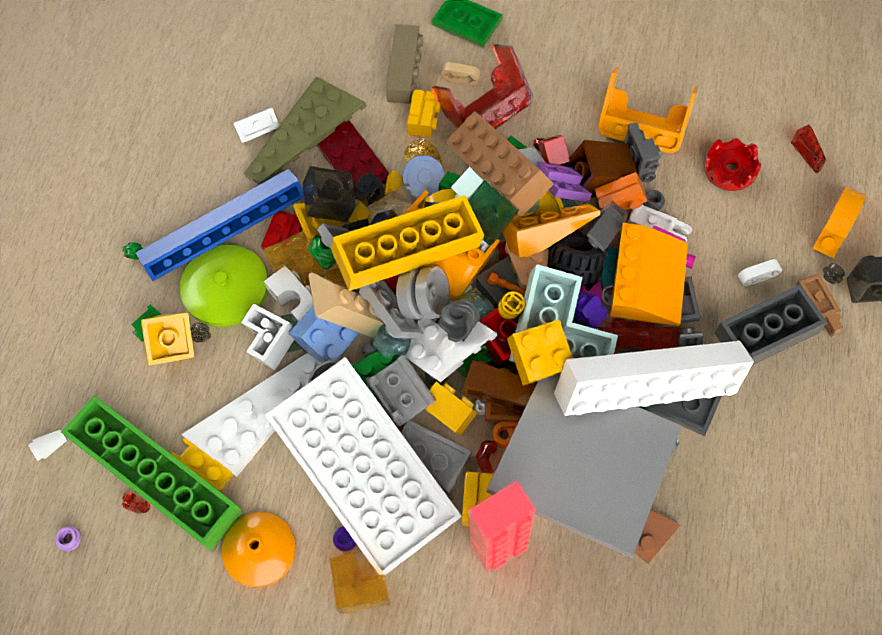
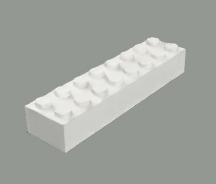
(651, 377)

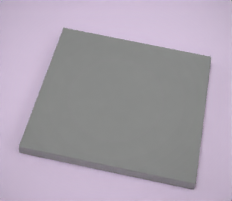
(590, 468)

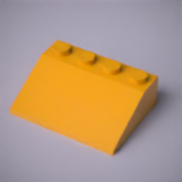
(649, 276)

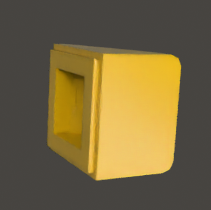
(394, 182)

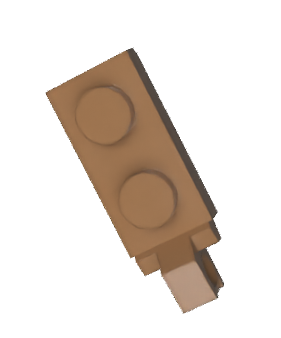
(824, 302)

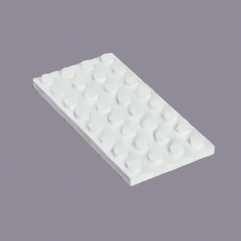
(363, 466)

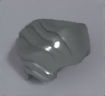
(459, 319)

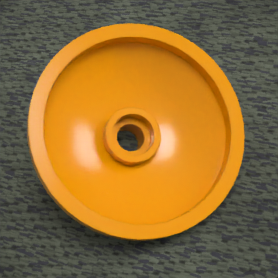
(269, 560)

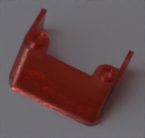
(501, 103)

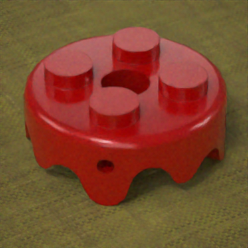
(734, 152)

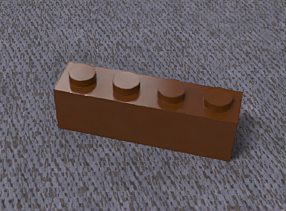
(497, 387)

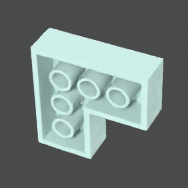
(553, 297)

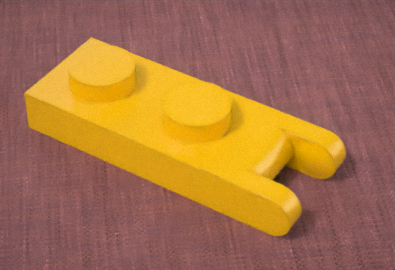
(204, 465)

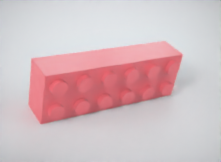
(501, 526)

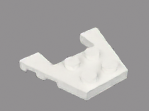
(438, 354)

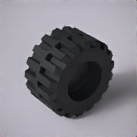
(577, 257)

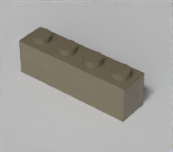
(403, 63)

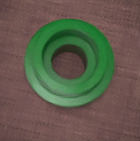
(131, 249)

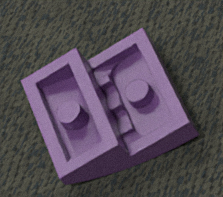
(565, 182)

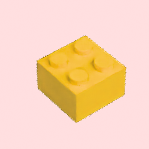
(540, 351)

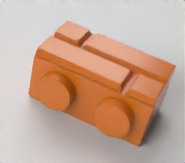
(625, 192)

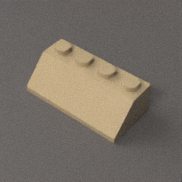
(343, 307)

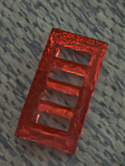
(809, 147)

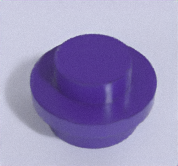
(343, 540)

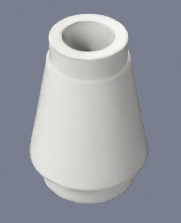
(45, 445)

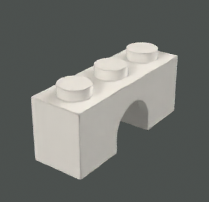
(286, 286)

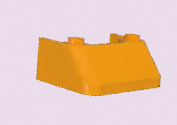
(666, 132)
(460, 268)

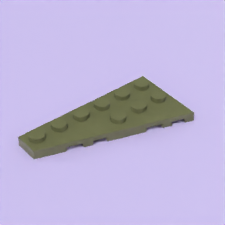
(306, 125)

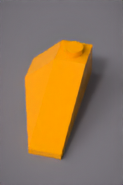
(538, 232)

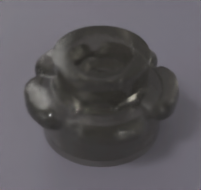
(833, 273)
(200, 332)

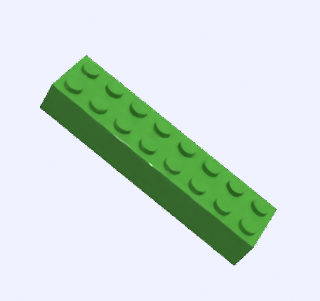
(153, 472)

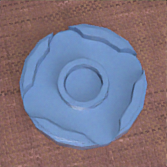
(423, 174)

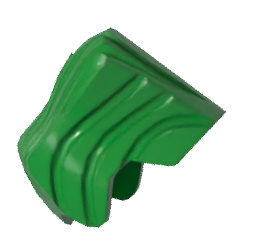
(321, 253)

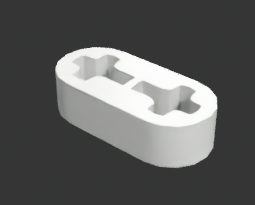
(760, 272)

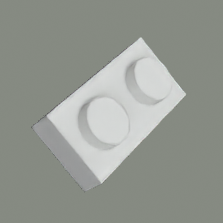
(256, 124)

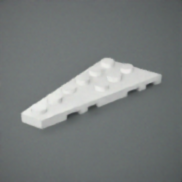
(241, 427)

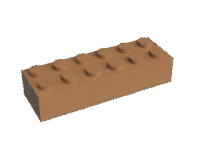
(499, 162)

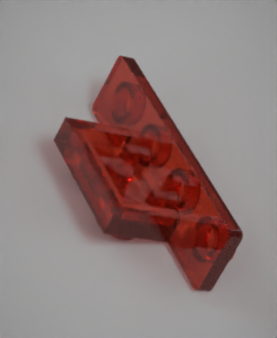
(641, 334)

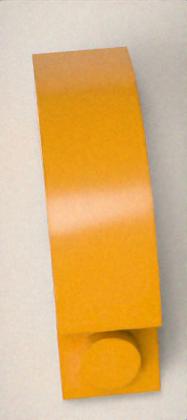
(840, 221)

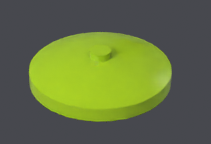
(223, 285)

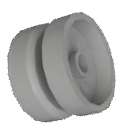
(422, 293)

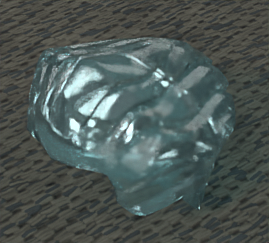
(389, 345)

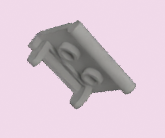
(401, 391)

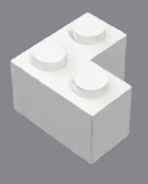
(271, 338)

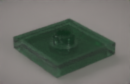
(492, 211)

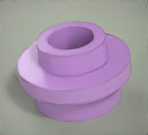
(62, 535)

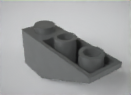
(606, 225)

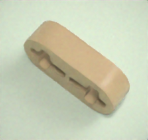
(460, 73)

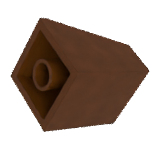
(601, 163)

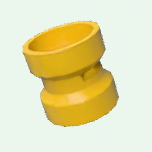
(509, 309)

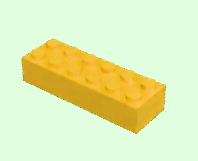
(406, 242)

